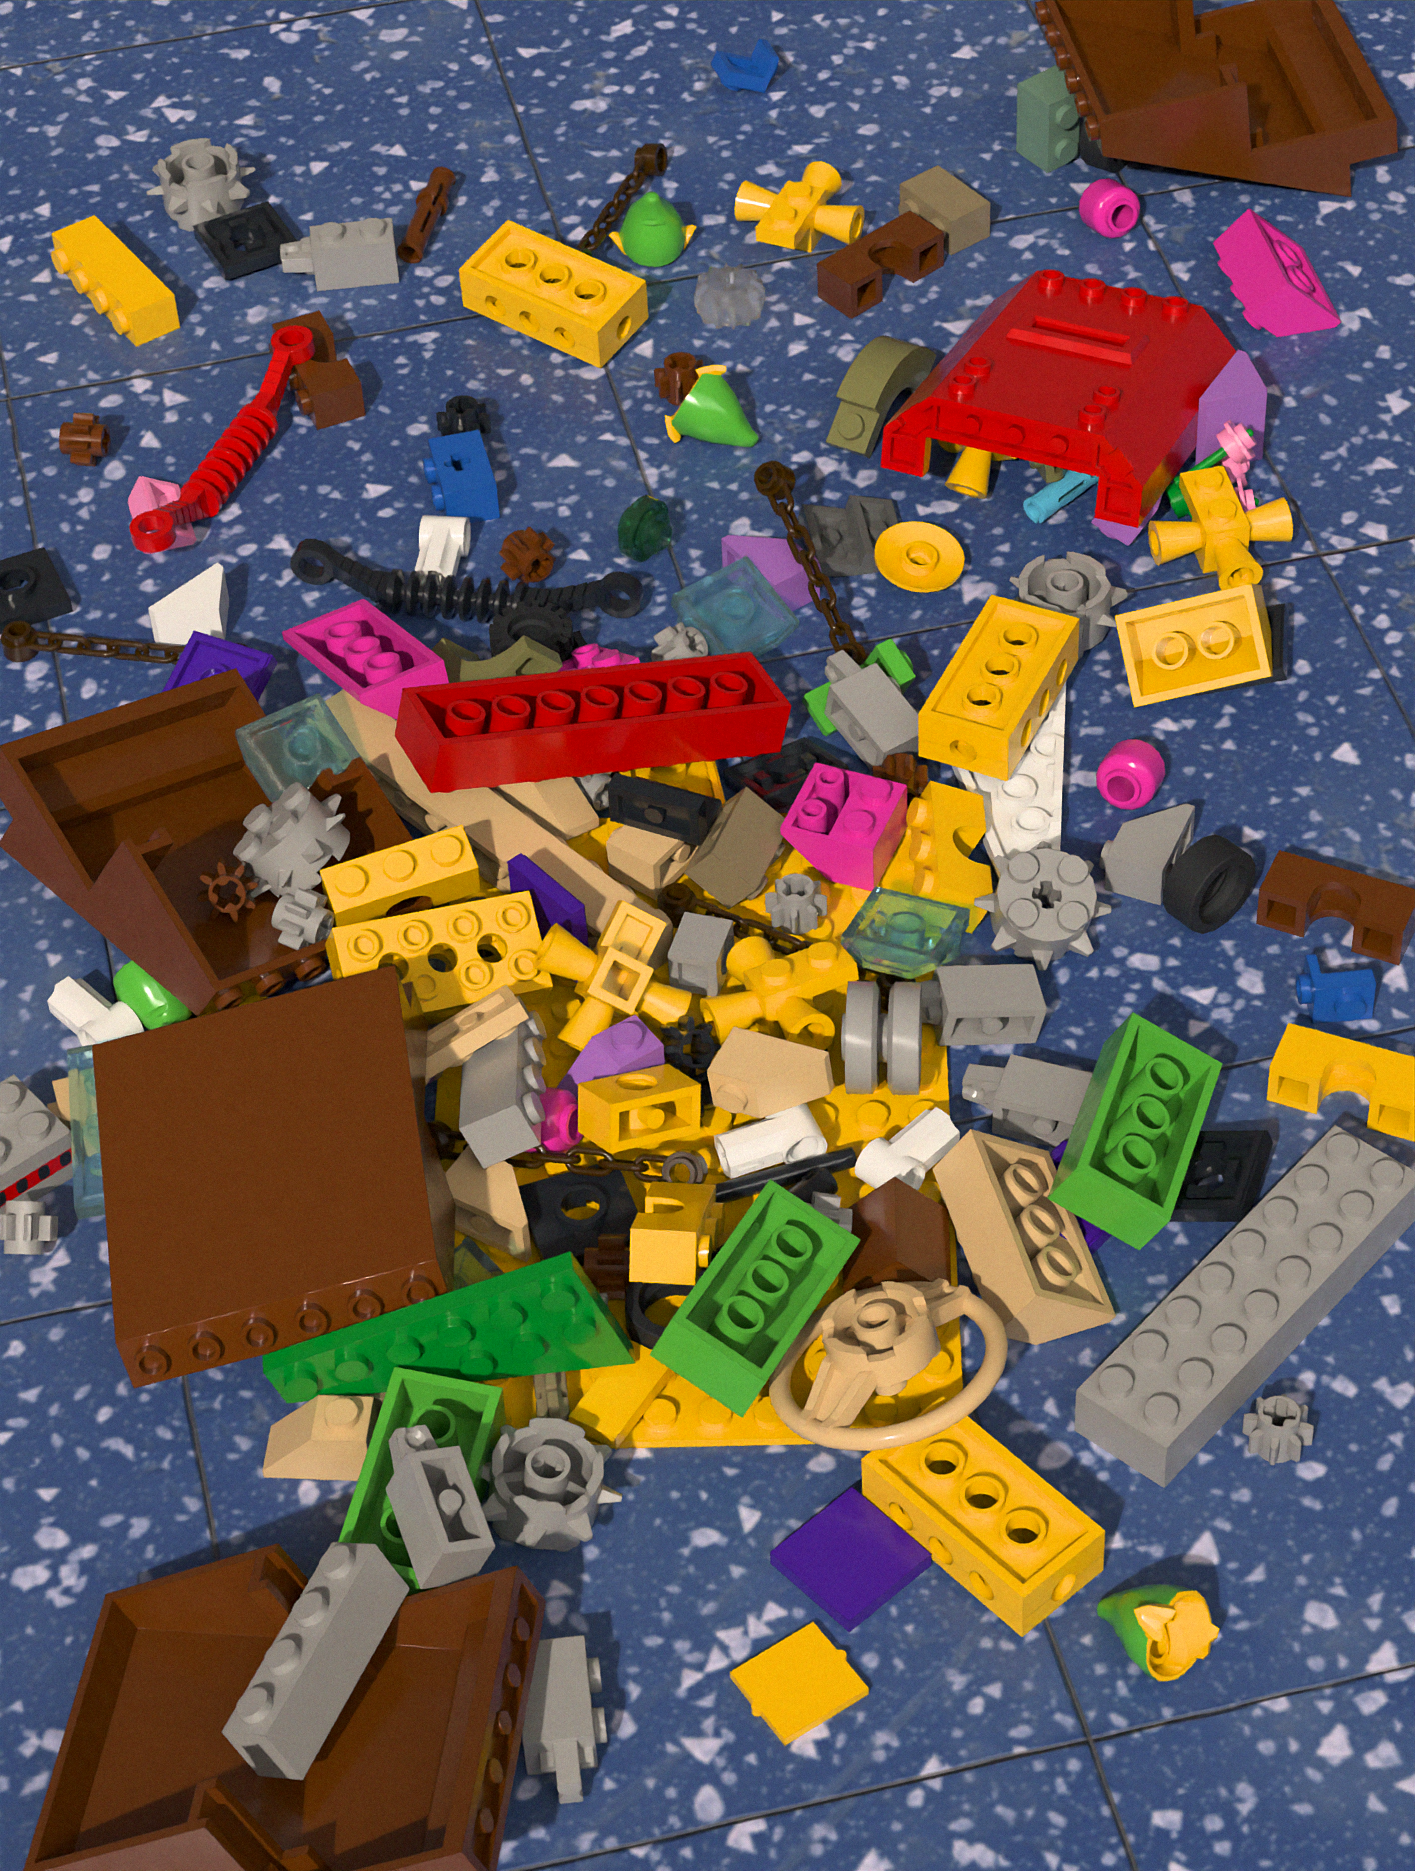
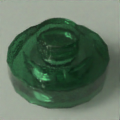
(644, 529)

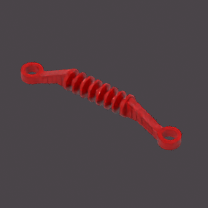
(232, 453)

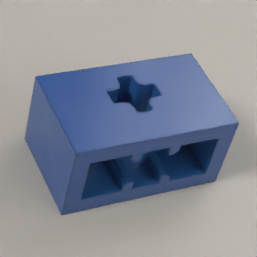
(461, 477)

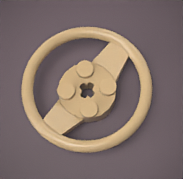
(877, 1344)

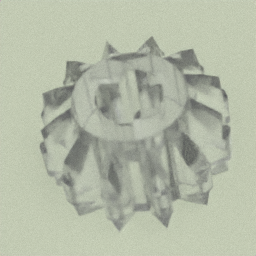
(729, 296)

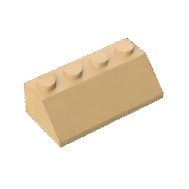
(1013, 1241)

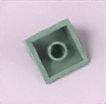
(1047, 121)

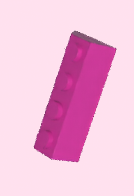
(367, 655)

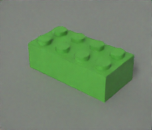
(1135, 1131)
(754, 1298)
(456, 1415)

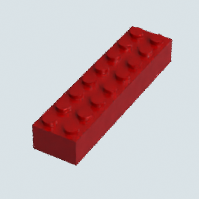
(590, 721)

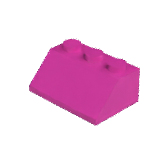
(1273, 278)

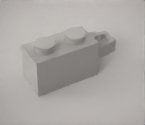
(345, 254)
(870, 710)
(984, 1004)
(1028, 1098)
(436, 1509)
(559, 1717)

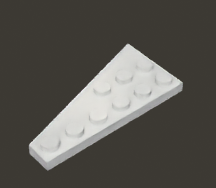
(1030, 802)

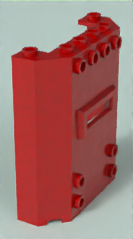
(1073, 383)

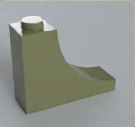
(520, 659)

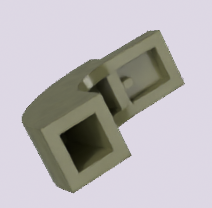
(870, 388)

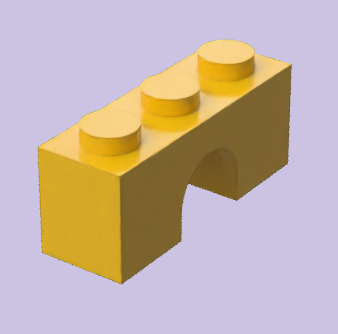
(944, 833)
(428, 866)
(1318, 1063)
(675, 1233)

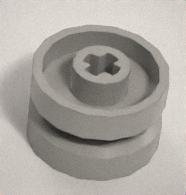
(881, 1037)

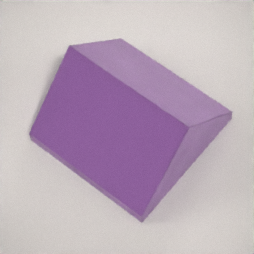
(1234, 396)

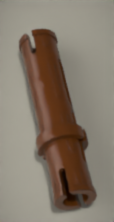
(426, 214)

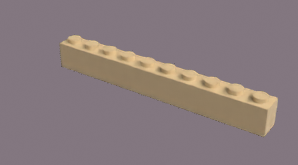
(491, 824)

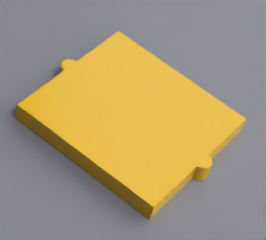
(799, 1683)

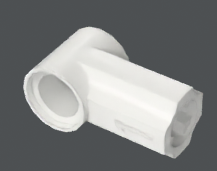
(442, 545)
(91, 1014)
(776, 1139)
(909, 1151)

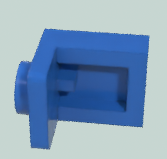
(745, 72)
(1337, 994)

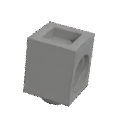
(700, 954)

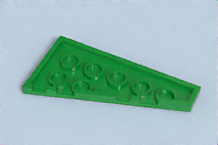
(495, 1329)

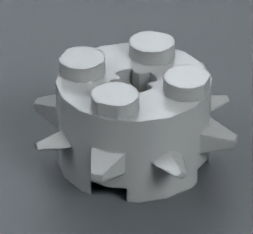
(200, 182)
(1073, 588)
(291, 841)
(1017, 909)
(546, 1485)

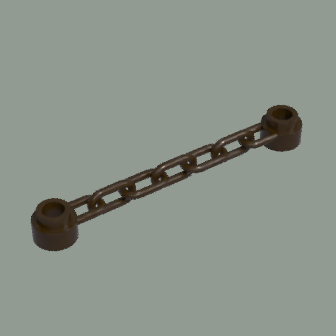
(649, 161)
(778, 489)
(22, 644)
(678, 898)
(445, 1144)

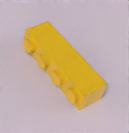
(114, 281)

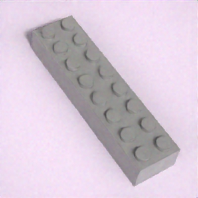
(1246, 1306)

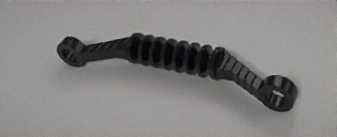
(391, 589)

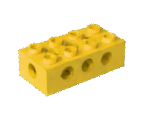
(554, 293)
(1007, 637)
(453, 935)
(987, 1520)

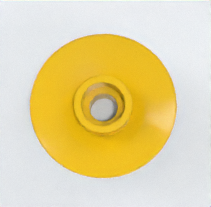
(919, 556)

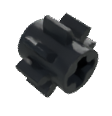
(463, 415)
(701, 1044)

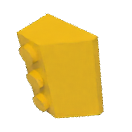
(1196, 644)

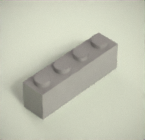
(503, 1092)
(316, 1660)

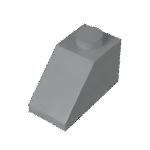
(1146, 852)

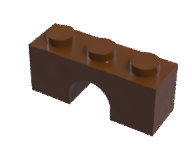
(903, 247)
(322, 385)
(1306, 890)

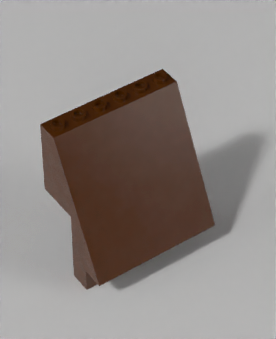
(1223, 92)
(146, 799)
(270, 1175)
(401, 1784)

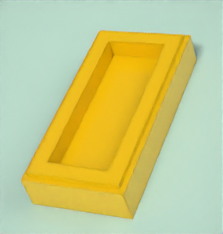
(620, 1397)

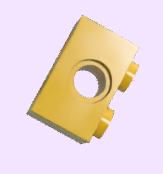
(639, 1108)

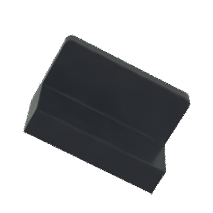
(662, 808)

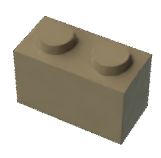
(948, 206)
(738, 850)

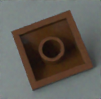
(900, 1237)

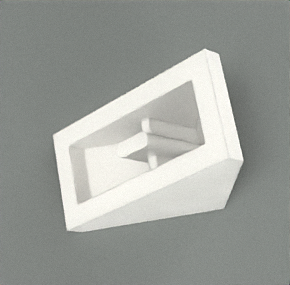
(195, 606)

